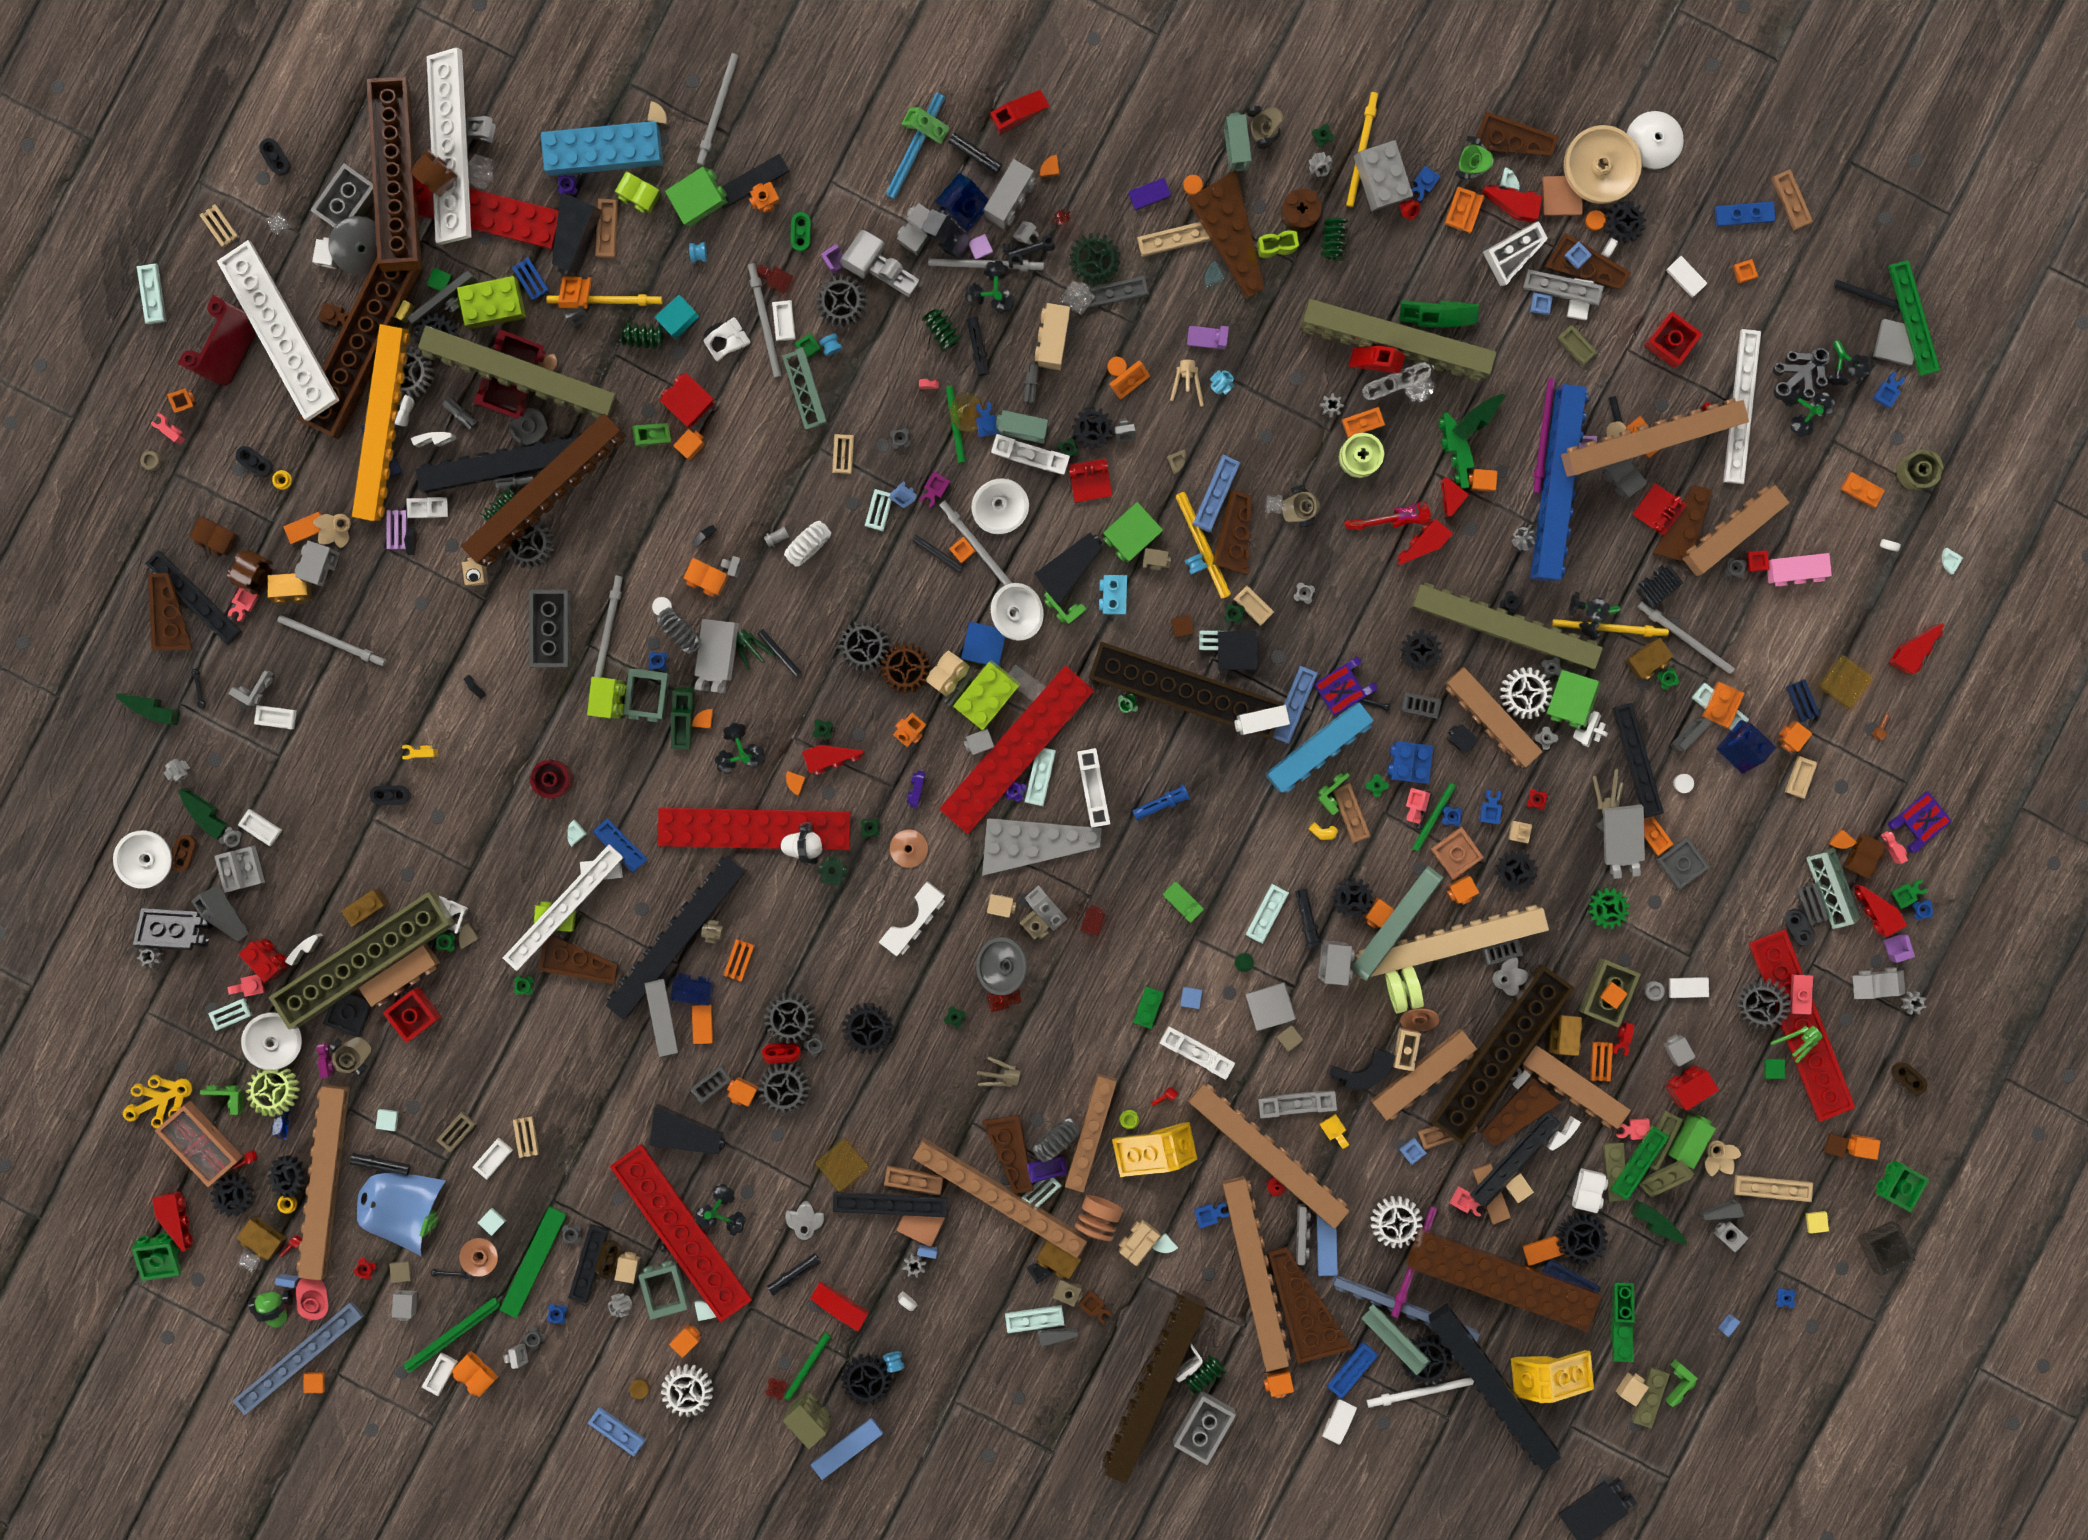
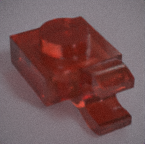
(777, 279)
(1002, 1002)

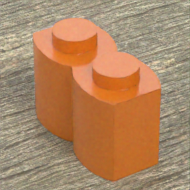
(706, 577)
(474, 1374)

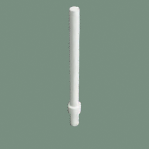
(1387, 1399)

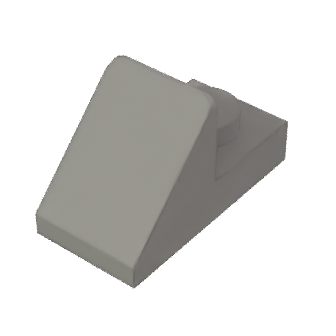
(480, 128)

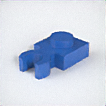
(1425, 182)
(1888, 392)
(986, 423)
(1491, 811)
(1207, 1215)

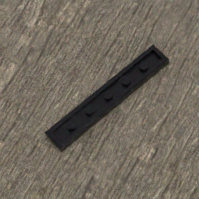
(195, 598)
(1637, 760)
(1516, 1159)
(890, 1204)

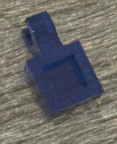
(280, 1126)

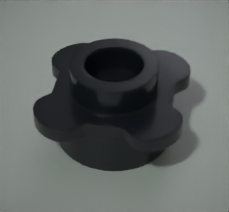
(1506, 602)

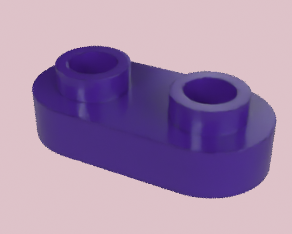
(917, 781)

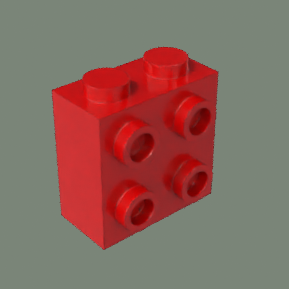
(687, 400)
(264, 959)

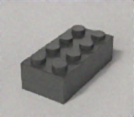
(550, 628)

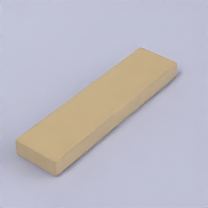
(1172, 239)
(1773, 1188)

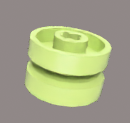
(1369, 447)
(1404, 990)

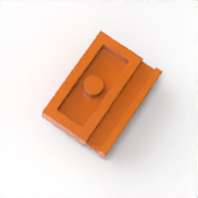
(1464, 210)
(574, 292)
(1723, 704)

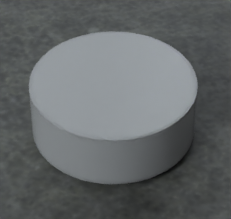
(1654, 990)

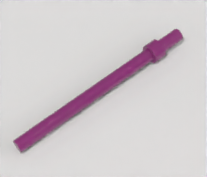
(1539, 472)
(1401, 1297)

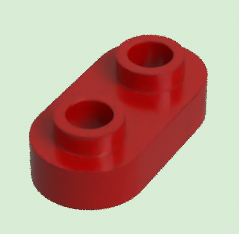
(781, 1053)

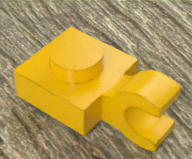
(425, 751)
(1333, 1129)

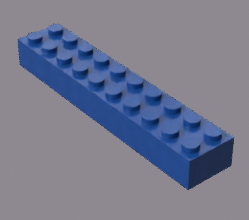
(1558, 488)

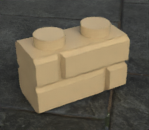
(1406, 1049)
(1139, 1242)

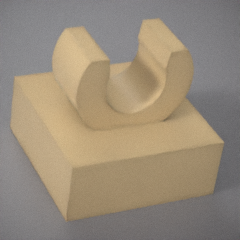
(1520, 832)

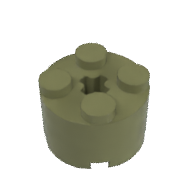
(1930, 473)

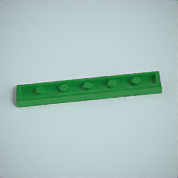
(1914, 318)
(533, 1262)

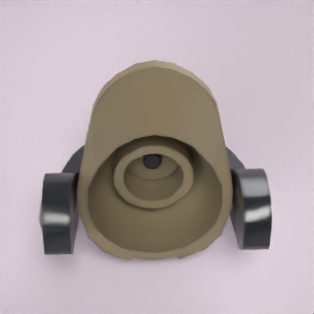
(1265, 125)
(1301, 507)
(350, 1055)

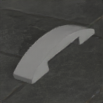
(1297, 1103)

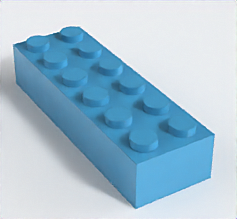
(602, 148)
(1319, 747)

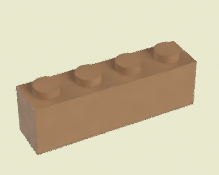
(399, 975)

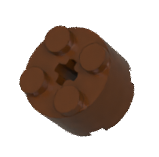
(433, 173)
(1307, 201)
(250, 571)

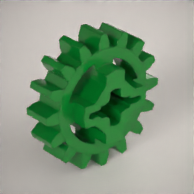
(1603, 913)

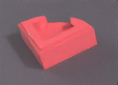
(926, 384)

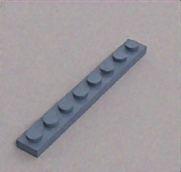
(1379, 1298)
(298, 1358)

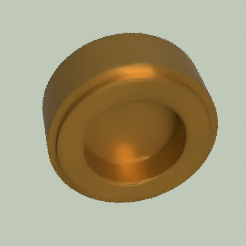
(639, 1388)

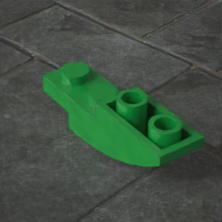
(1439, 315)
(1462, 456)
(1622, 1322)

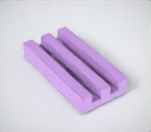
(396, 513)

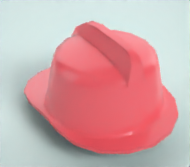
(311, 1299)

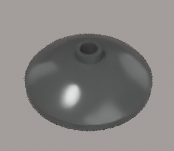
(347, 238)
(993, 963)

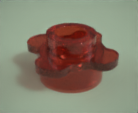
(1061, 217)
(775, 1383)

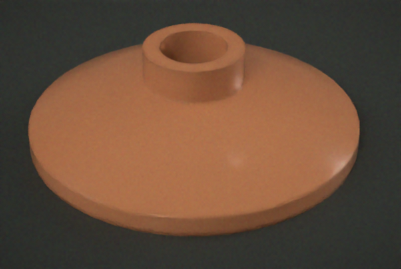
(916, 841)
(1419, 1019)
(470, 1260)

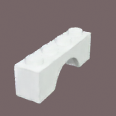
(1093, 787)
(897, 938)

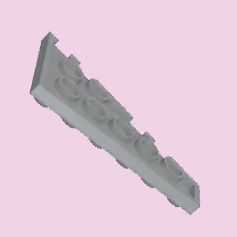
(1023, 843)

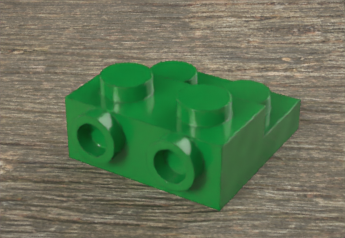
(1901, 1185)
(156, 1257)

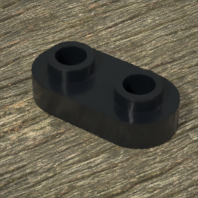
(274, 158)
(254, 462)
(390, 795)
(1801, 927)

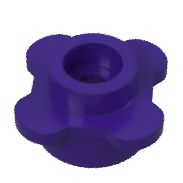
(563, 180)
(1012, 789)

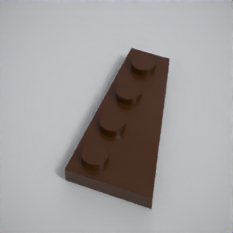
(570, 960)

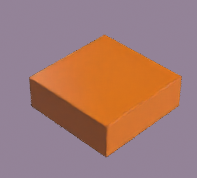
(1745, 271)
(962, 550)
(1613, 995)
(314, 1382)

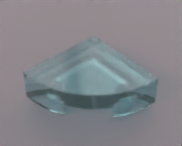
(1213, 274)

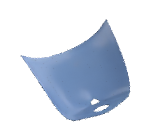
(399, 1208)

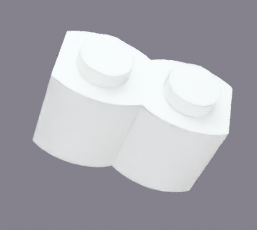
(1589, 1190)

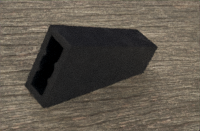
(573, 233)
(1066, 569)
(683, 1133)

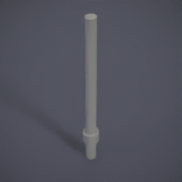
(706, 144)
(982, 264)
(756, 284)
(954, 518)
(615, 595)
(1655, 615)
(365, 654)

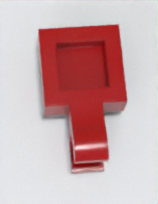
(1625, 1035)

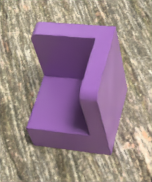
(832, 257)
(1899, 948)

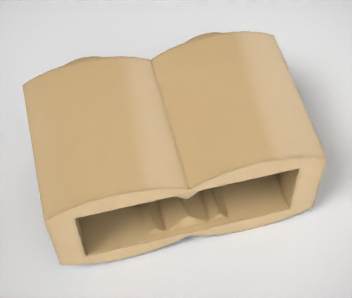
(947, 673)

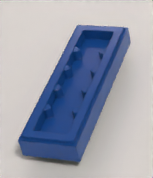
(1744, 214)
(609, 834)
(1352, 1370)

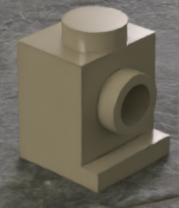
(1156, 559)
(1032, 918)

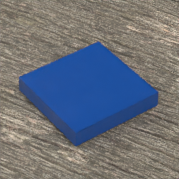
(983, 644)

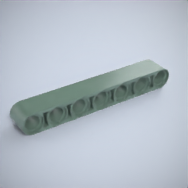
(1397, 923)

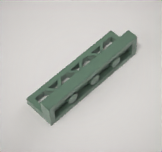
(810, 383)
(1840, 888)
(1395, 1339)

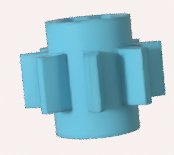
(1222, 382)

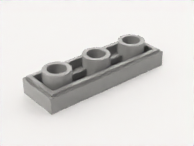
(1303, 1234)

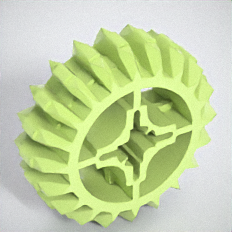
(278, 1102)

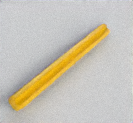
(1203, 545)

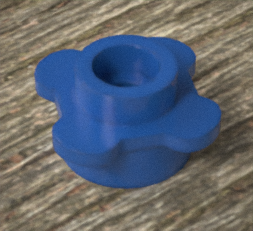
(654, 657)
(1455, 820)
(1928, 910)
(1781, 1294)
(552, 1318)

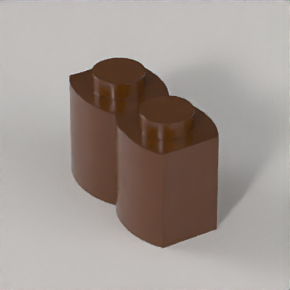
(214, 536)
(1864, 856)

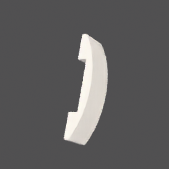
(1030, 455)
(1197, 1052)

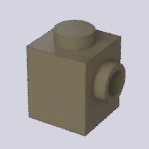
(1068, 1291)

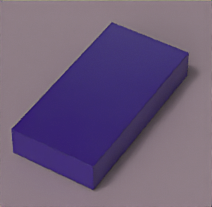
(1149, 194)
(1045, 1170)

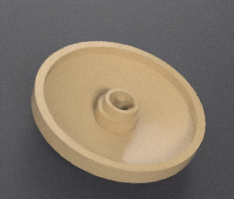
(1602, 164)

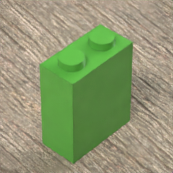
(697, 196)
(1131, 533)
(1573, 699)
(1691, 1140)

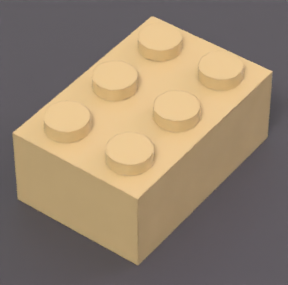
(1052, 336)

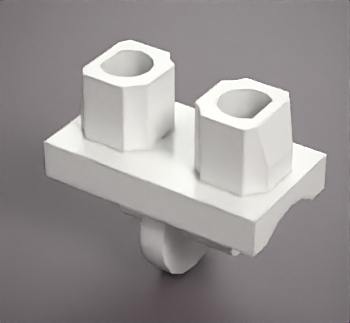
(1586, 736)

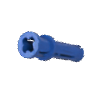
(1170, 799)

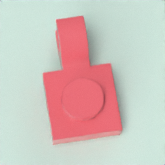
(171, 432)
(1417, 802)
(250, 985)

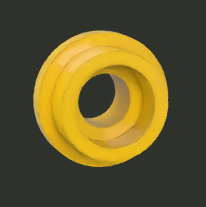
(276, 480)
(285, 1209)

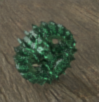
(1087, 263)

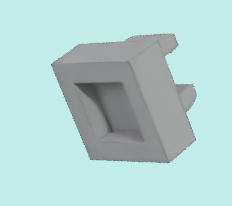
(1024, 232)
(733, 566)
(1521, 1079)
(517, 1356)

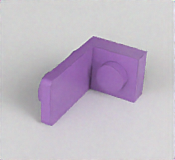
(1208, 337)

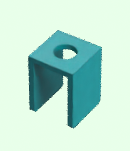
(677, 317)

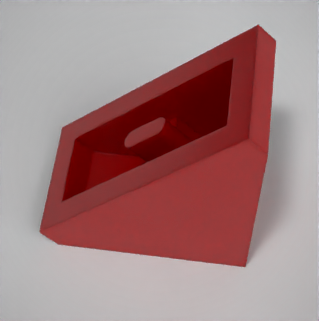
(1452, 496)

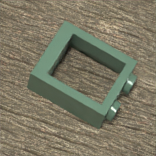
(1237, 142)
(1022, 426)
(653, 717)
(670, 1308)

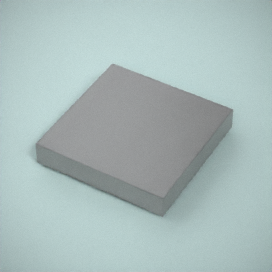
(1893, 343)

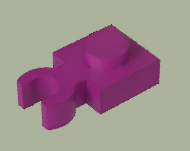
(936, 487)
(324, 1062)

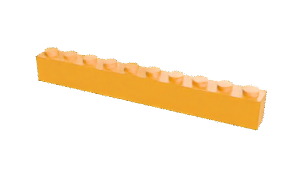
(380, 423)

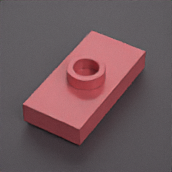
(1801, 994)

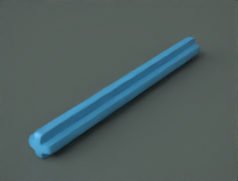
(913, 150)

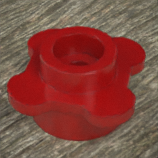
(1542, 799)
(359, 1271)

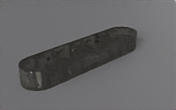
(1398, 381)

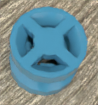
(698, 252)
(830, 344)
(1196, 563)
(893, 1361)

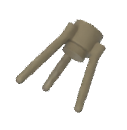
(1613, 801)
(1009, 1076)

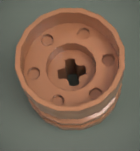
(1097, 1221)

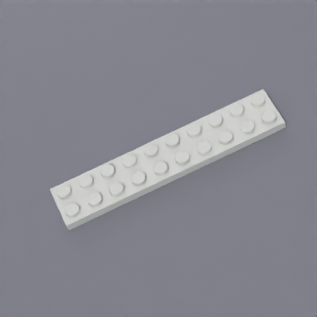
(449, 143)
(278, 330)

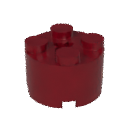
(540, 779)

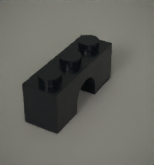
(946, 231)

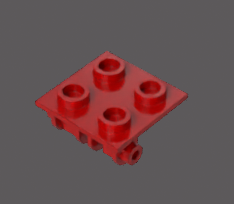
(1090, 480)
(1659, 509)

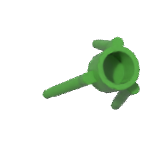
(1810, 1037)

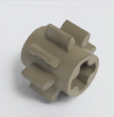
(712, 931)

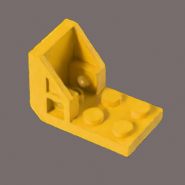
(1155, 1152)
(1552, 1379)

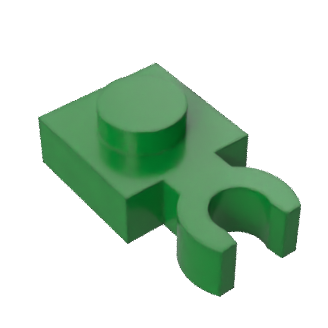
(1906, 894)

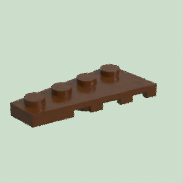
(1510, 136)
(1595, 269)
(1687, 526)
(1232, 544)
(166, 617)
(1521, 1109)
(1009, 1142)

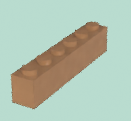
(1736, 530)
(1492, 717)
(1426, 1072)
(1577, 1087)
(1090, 1132)

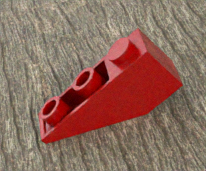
(1018, 111)
(1516, 204)
(1377, 359)
(1430, 540)
(1910, 654)
(825, 756)
(1885, 916)
(171, 1214)

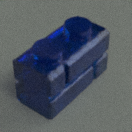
(692, 990)

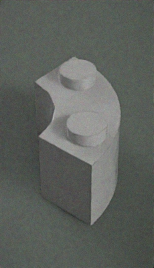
(1878, 984)

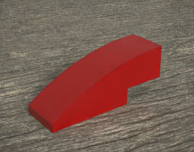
(839, 1306)

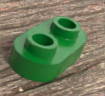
(800, 232)

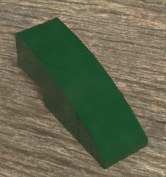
(1478, 417)
(149, 708)
(682, 718)
(203, 813)
(1657, 1222)

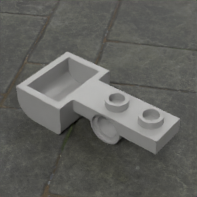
(866, 257)

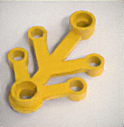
(158, 1098)

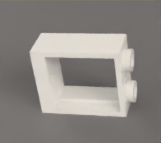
(1262, 720)

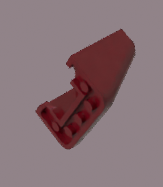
(224, 346)
(502, 398)

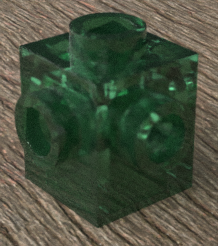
(829, 877)

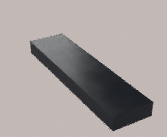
(763, 173)
(587, 1263)

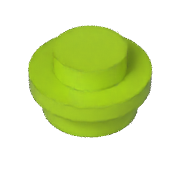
(1129, 1119)

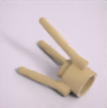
(1187, 369)

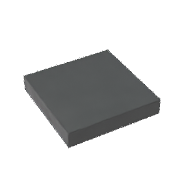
(1690, 734)
(1682, 863)

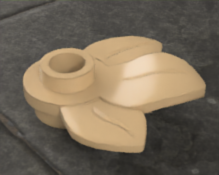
(330, 531)
(1722, 1159)

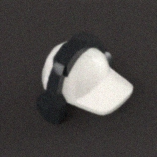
(803, 845)

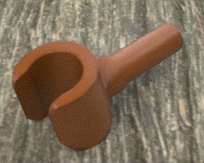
(1879, 733)

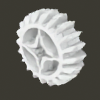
(807, 543)
(1542, 690)
(1389, 1222)
(680, 1386)

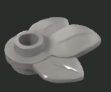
(1512, 977)
(804, 1218)

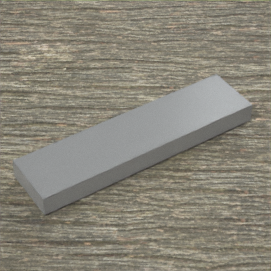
(1563, 287)
(661, 1017)

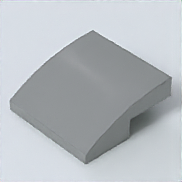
(239, 869)
(1270, 1006)

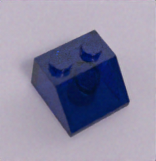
(963, 201)
(1745, 747)

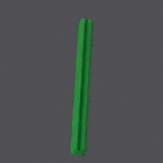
(451, 1335)

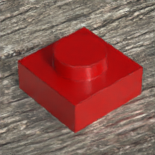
(1757, 561)

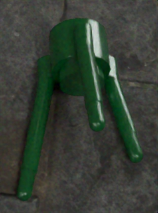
(744, 641)

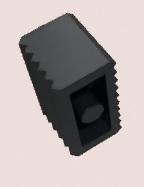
(1659, 586)

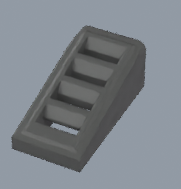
(1405, 702)
(1487, 956)
(698, 1096)
(1726, 1210)
(1051, 1336)

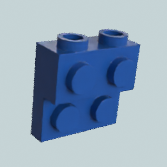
(1410, 762)

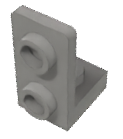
(256, 695)
(1045, 908)

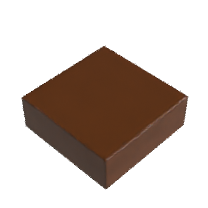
(1182, 626)
(1836, 1145)

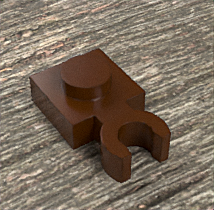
(332, 315)
(1092, 1305)

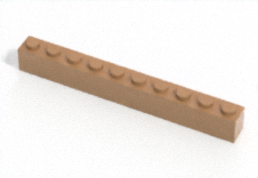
(1654, 438)
(1272, 1159)
(323, 1182)
(1000, 1197)
(1255, 1273)

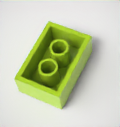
(491, 302)
(987, 695)
(606, 698)

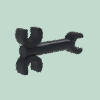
(1016, 254)

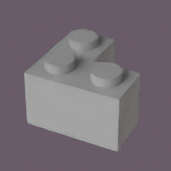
(912, 236)
(316, 562)

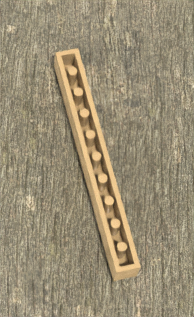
(1463, 939)

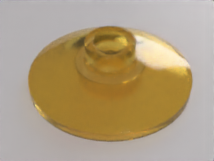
(967, 402)

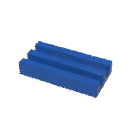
(522, 265)

